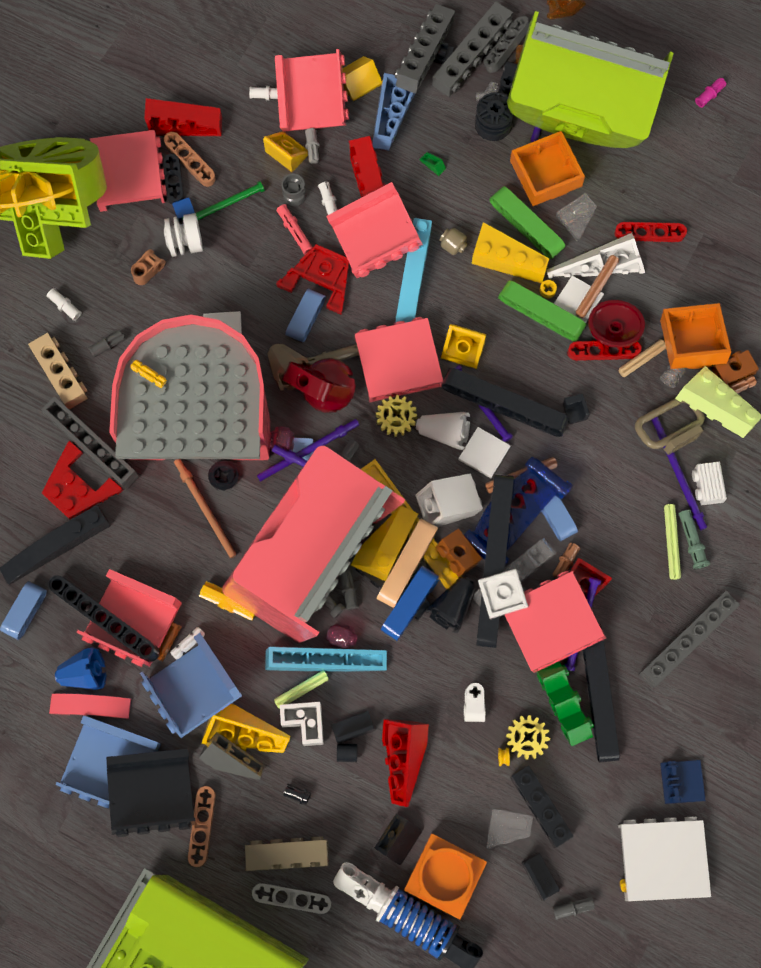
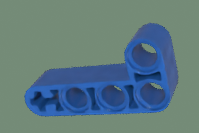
(410, 602)

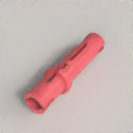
(291, 223)

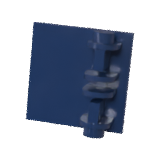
(682, 781)

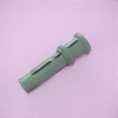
(695, 548)

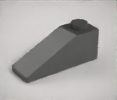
(229, 758)

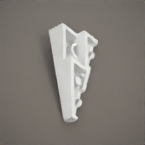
(593, 261)

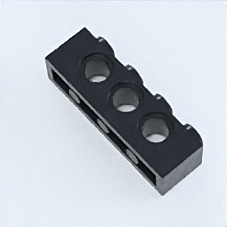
(541, 807)

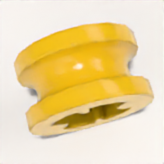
(548, 283)
(503, 757)

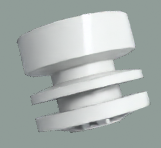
(183, 235)

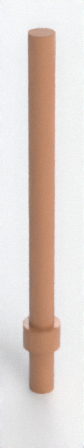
(186, 476)

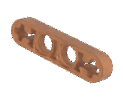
(189, 159)
(202, 826)

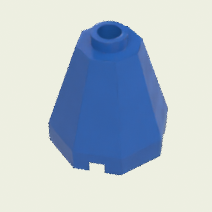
(82, 670)

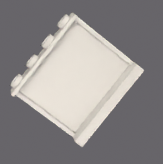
(665, 859)

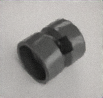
(293, 189)

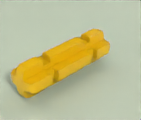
(148, 373)

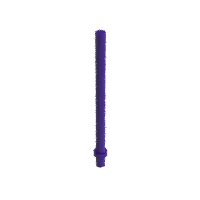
(697, 515)

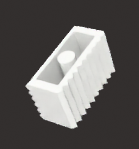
(709, 483)

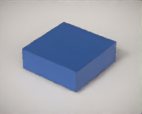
(183, 208)

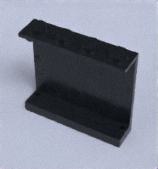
(149, 792)

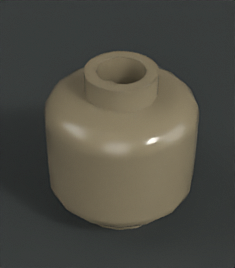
(453, 241)

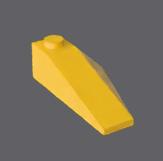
(383, 547)
(245, 730)

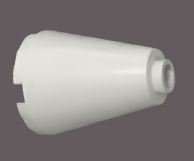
(445, 428)

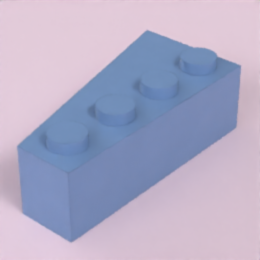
(390, 112)

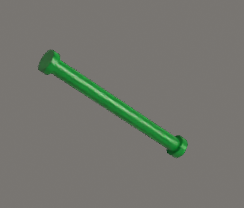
(229, 201)

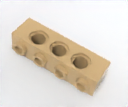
(70, 396)

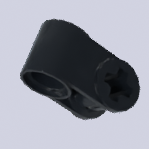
(507, 78)

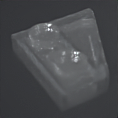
(577, 215)
(507, 827)

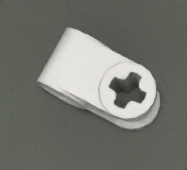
(474, 707)

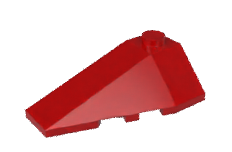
(405, 751)

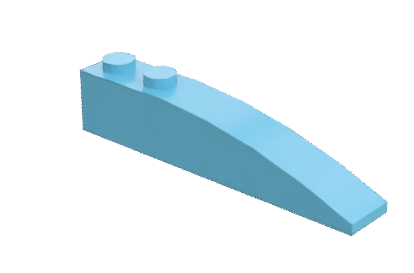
(414, 273)
(324, 659)

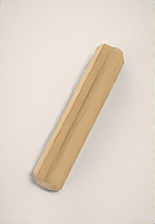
(642, 358)

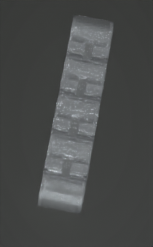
(527, 563)

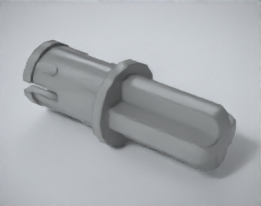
(312, 145)

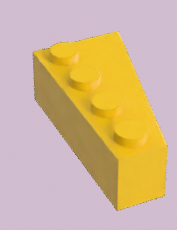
(507, 255)

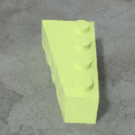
(719, 402)

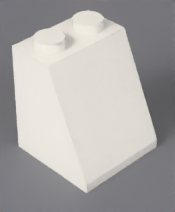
(449, 500)

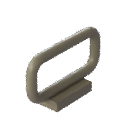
(675, 440)

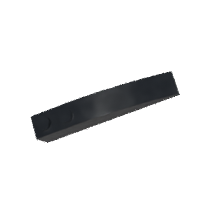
(55, 544)

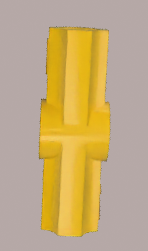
(215, 595)

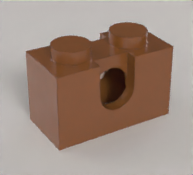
(744, 364)
(458, 544)

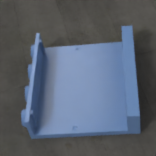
(191, 689)
(87, 765)

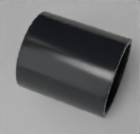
(346, 752)

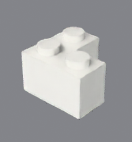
(308, 717)

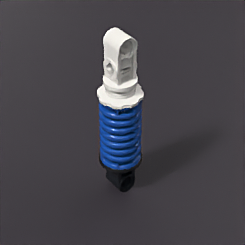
(399, 909)

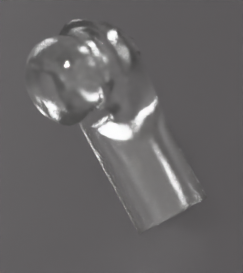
(492, 87)

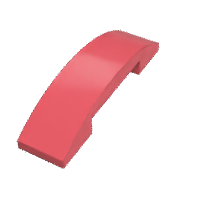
(90, 705)

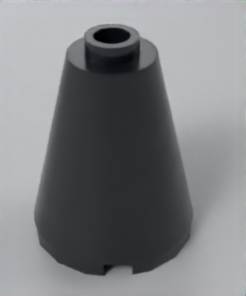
(452, 604)

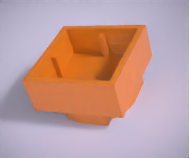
(547, 168)
(695, 336)
(445, 876)

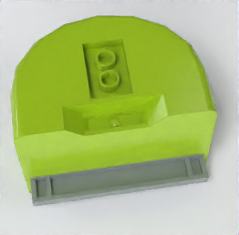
(586, 87)

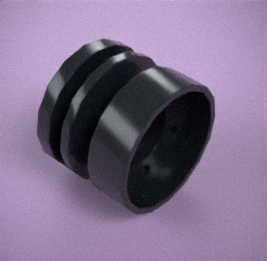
(493, 117)

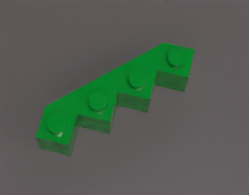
(565, 703)

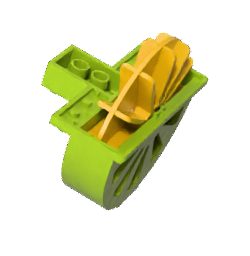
(46, 187)

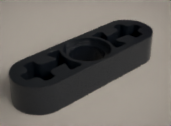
(176, 172)

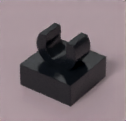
(444, 53)

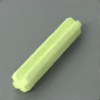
(301, 689)

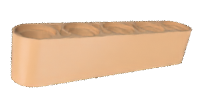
(407, 563)

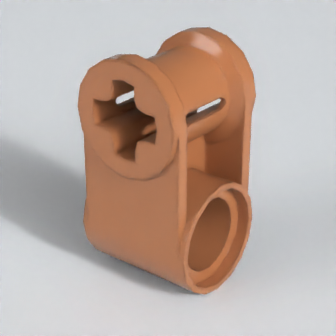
(149, 264)

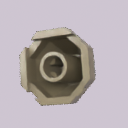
(279, 358)

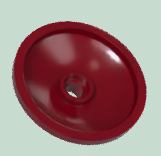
(616, 316)

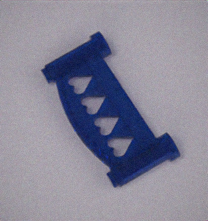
(548, 486)

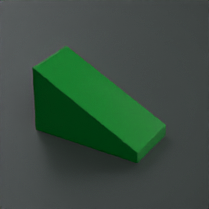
(433, 163)

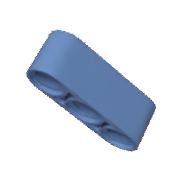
(305, 315)
(559, 519)
(23, 610)

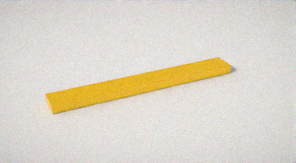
(438, 564)

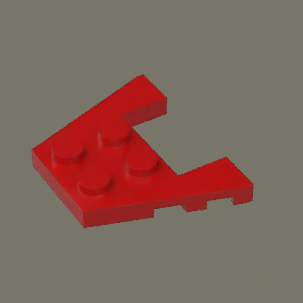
(324, 269)
(69, 491)

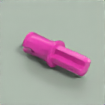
(710, 92)

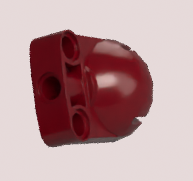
(323, 383)

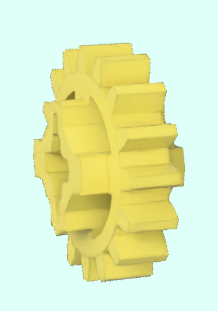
(392, 421)
(534, 744)

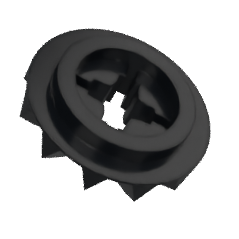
(225, 467)

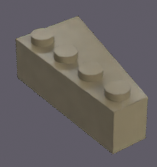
(287, 855)

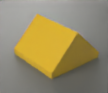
(361, 78)
(285, 150)
(463, 346)

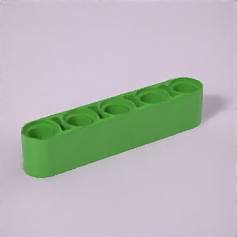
(527, 222)
(542, 311)

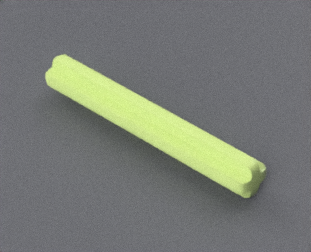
(672, 541)

